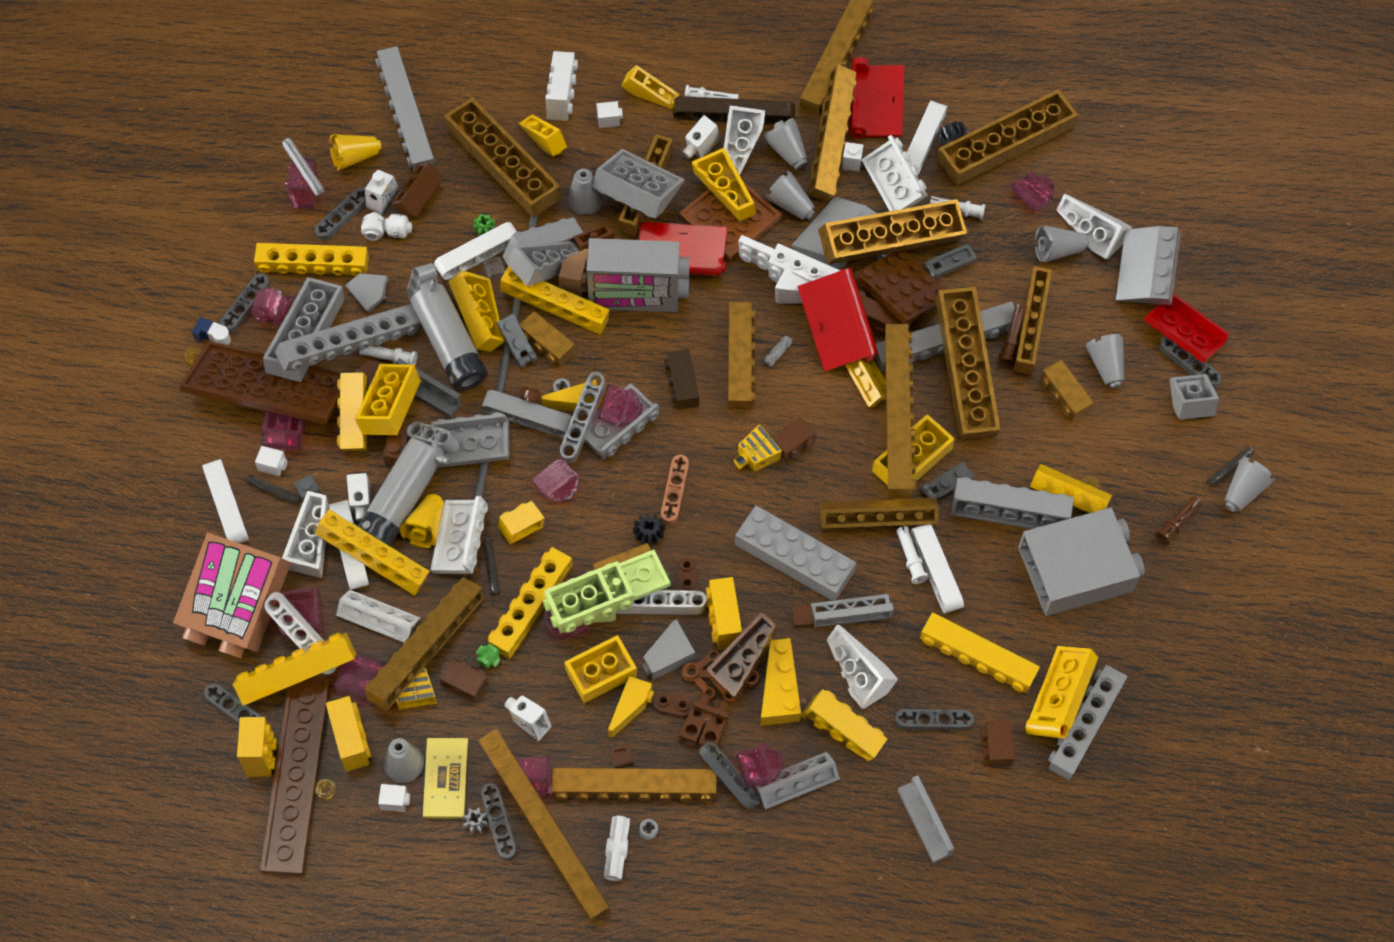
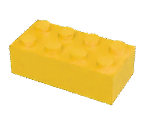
(388, 399)
(930, 444)

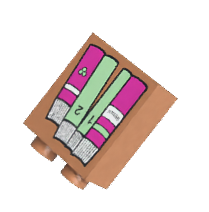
(229, 595)

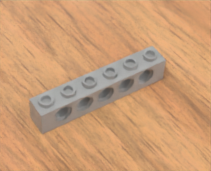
(1113, 681)

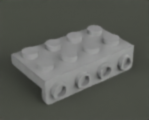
(479, 438)
(606, 438)

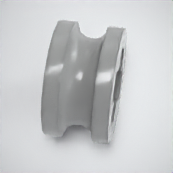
(557, 384)
(653, 832)

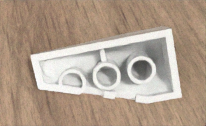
(742, 133)
(1102, 230)
(864, 672)

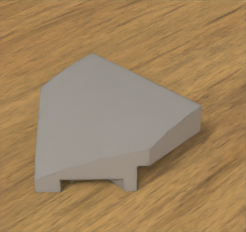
(368, 289)

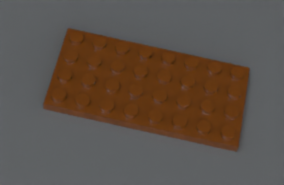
(241, 379)

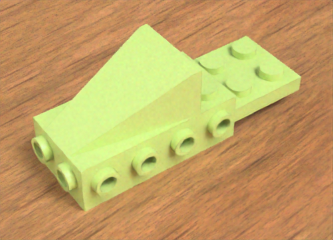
(604, 591)

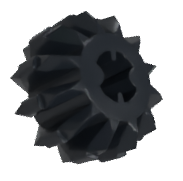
(951, 132)
(649, 529)

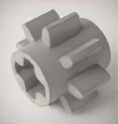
(471, 824)

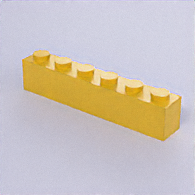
(979, 652)
(294, 669)

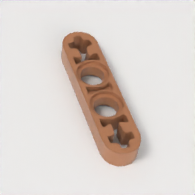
(674, 489)

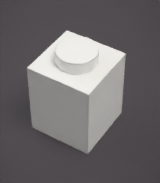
(609, 114)
(852, 156)
(271, 461)
(393, 798)

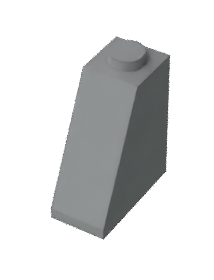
(668, 652)

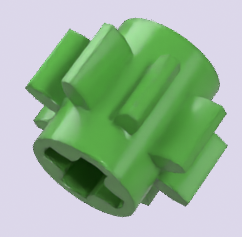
(483, 224)
(488, 656)

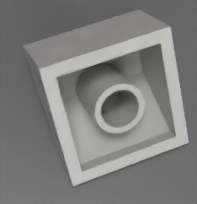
(1193, 396)

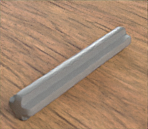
(303, 166)

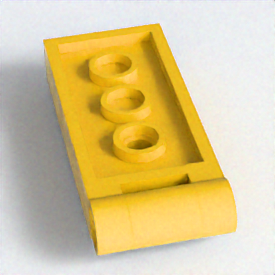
(1062, 692)

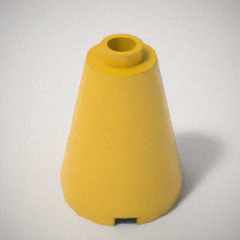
(352, 149)
(424, 522)

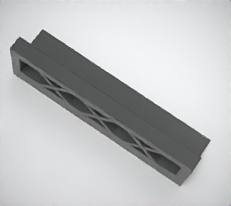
(436, 394)

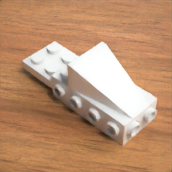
(783, 267)

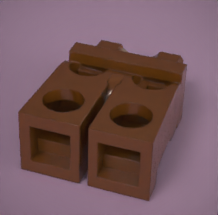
(704, 717)

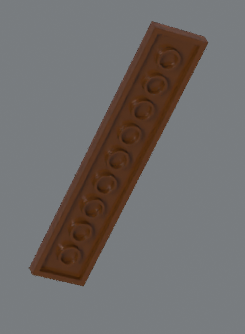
(295, 777)

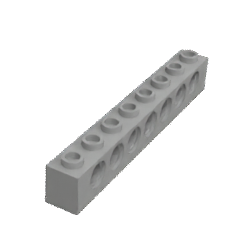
(362, 334)

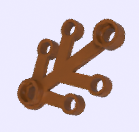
(701, 673)

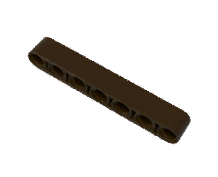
(718, 108)

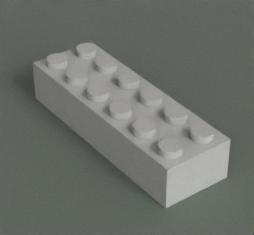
(311, 312)
(1009, 504)
(795, 553)

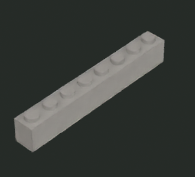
(405, 107)
(929, 340)

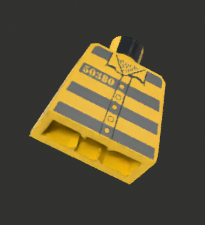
(757, 450)
(417, 693)

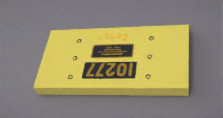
(445, 778)

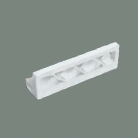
(377, 617)

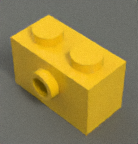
(520, 522)

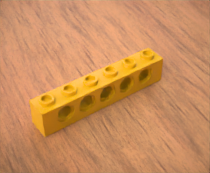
(304, 253)
(556, 301)
(371, 552)
(508, 644)

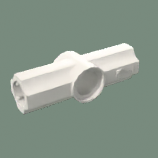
(616, 848)

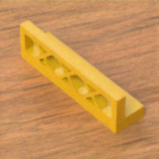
(868, 384)

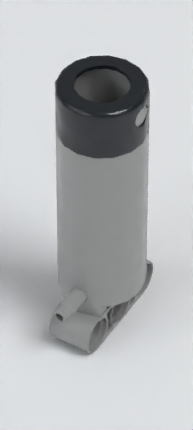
(445, 329)
(407, 480)

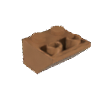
(574, 274)

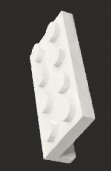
(894, 175)
(459, 536)

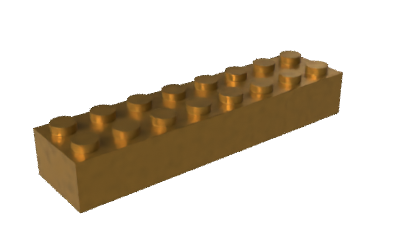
(1007, 137)
(503, 157)
(892, 231)
(967, 363)

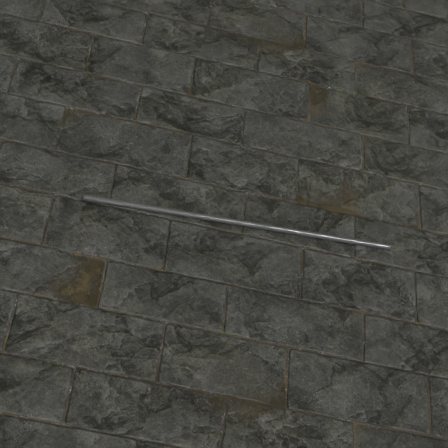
(501, 379)

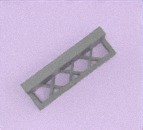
(852, 614)
(799, 781)
(926, 820)

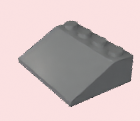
(637, 183)
(837, 209)
(1148, 265)

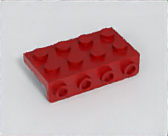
(1188, 328)

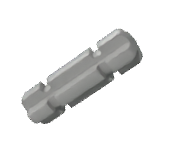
(777, 351)

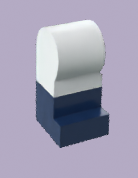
(211, 331)

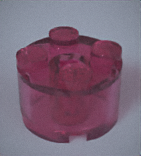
(271, 306)

